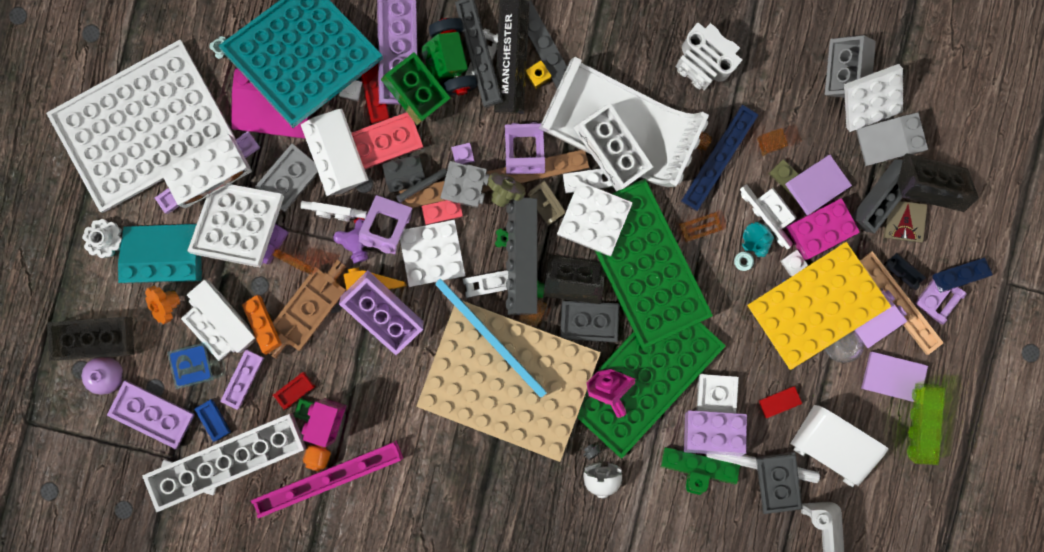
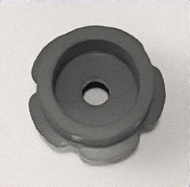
(591, 451)

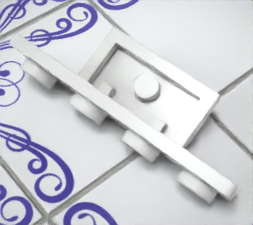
(773, 211)

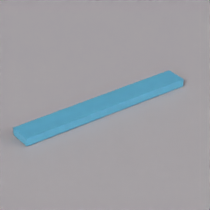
(491, 338)

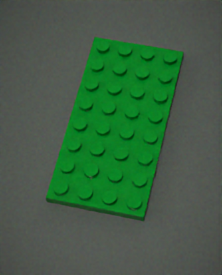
(652, 272)
(660, 378)

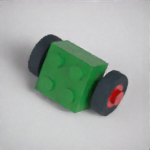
(446, 57)

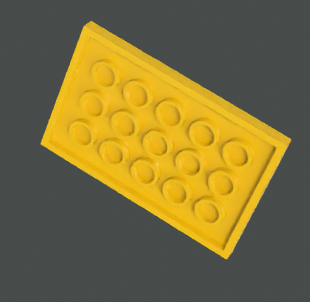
(819, 305)

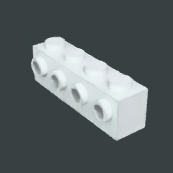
(222, 316)

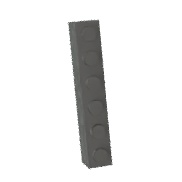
(522, 257)

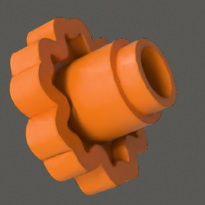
(161, 303)

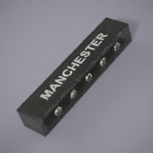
(512, 55)

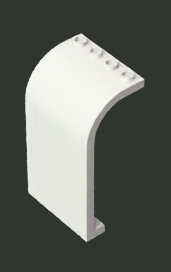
(660, 131)

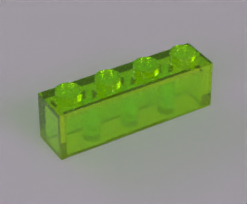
(926, 424)

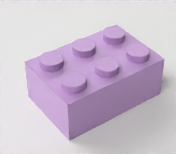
(715, 433)

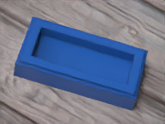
(212, 420)

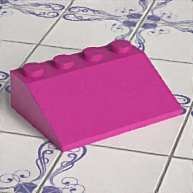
(255, 114)

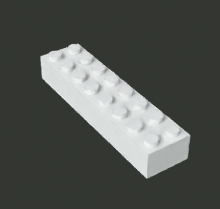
(224, 462)

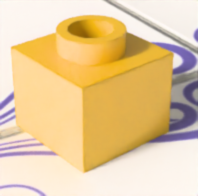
(538, 81)

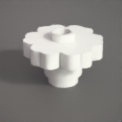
(102, 238)

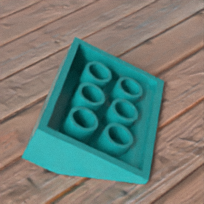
(158, 255)

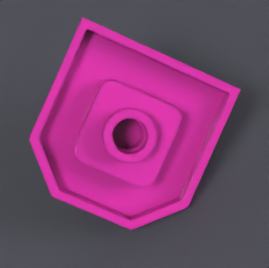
(609, 388)

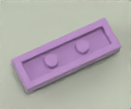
(242, 379)

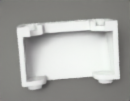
(838, 445)
(828, 518)

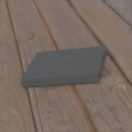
(589, 321)
(779, 483)

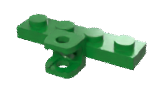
(699, 469)

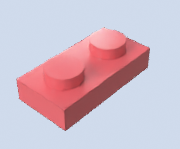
(441, 212)

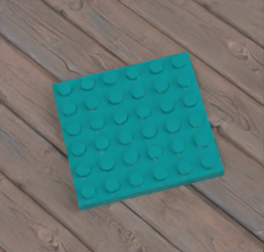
(300, 55)

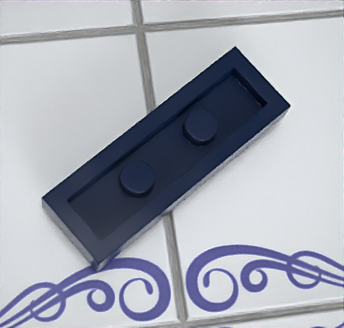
(962, 275)

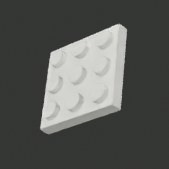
(874, 97)
(594, 218)
(432, 253)

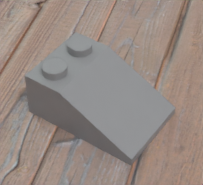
(892, 139)

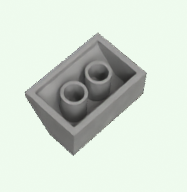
(848, 61)

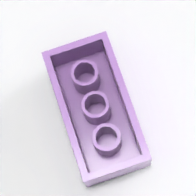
(381, 312)

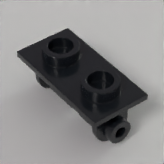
(905, 271)

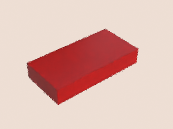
(294, 390)
(780, 402)

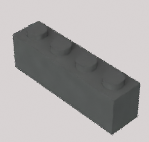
(880, 200)

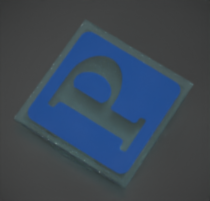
(190, 365)

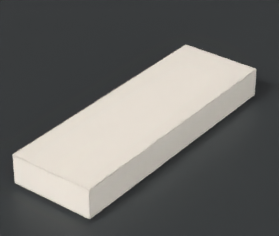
(206, 333)

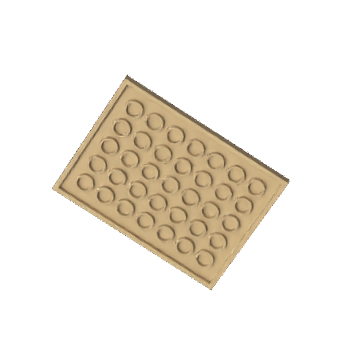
(483, 391)

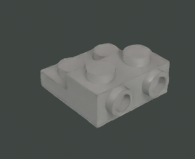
(465, 184)

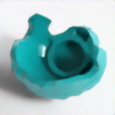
(757, 239)

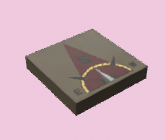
(906, 222)

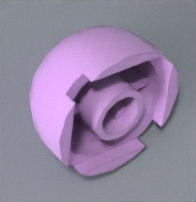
(102, 375)

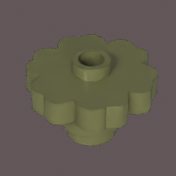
(505, 189)

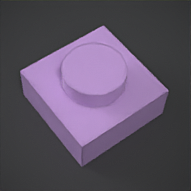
(463, 154)

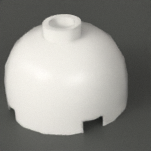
(602, 480)

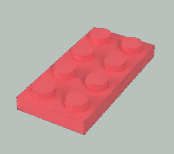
(387, 140)

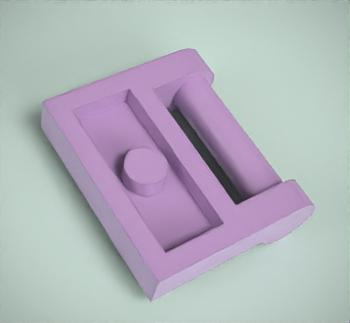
(931, 299)

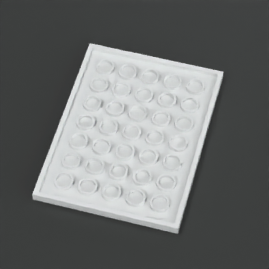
(138, 125)

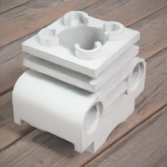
(704, 60)

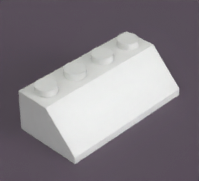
(334, 152)

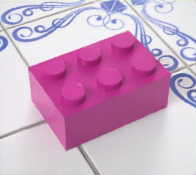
(822, 229)
(323, 422)

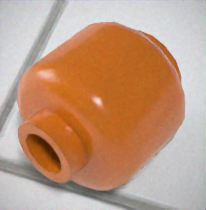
(316, 457)

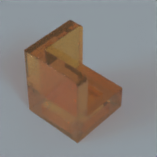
(772, 141)

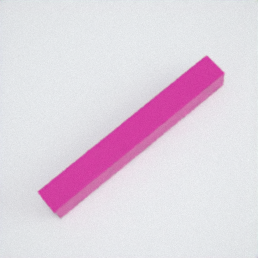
(327, 479)

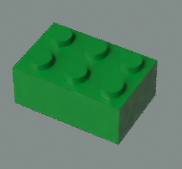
(415, 88)

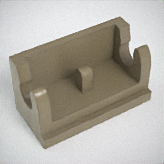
(546, 203)

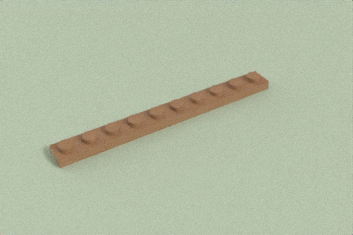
(554, 166)

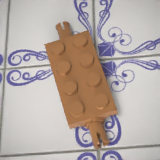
(308, 308)

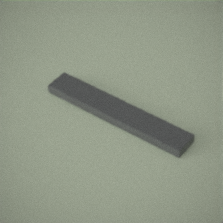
(479, 53)

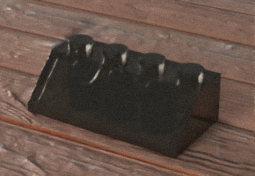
(936, 183)

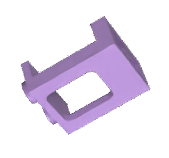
(524, 165)
(391, 209)

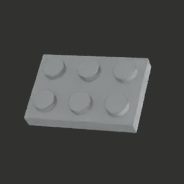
(289, 175)

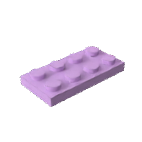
(150, 414)

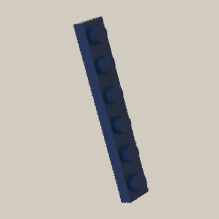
(719, 158)

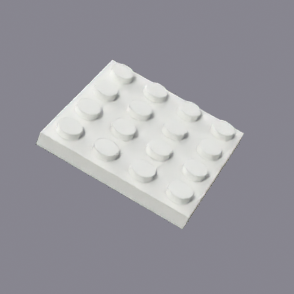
(236, 225)

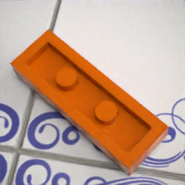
(261, 324)

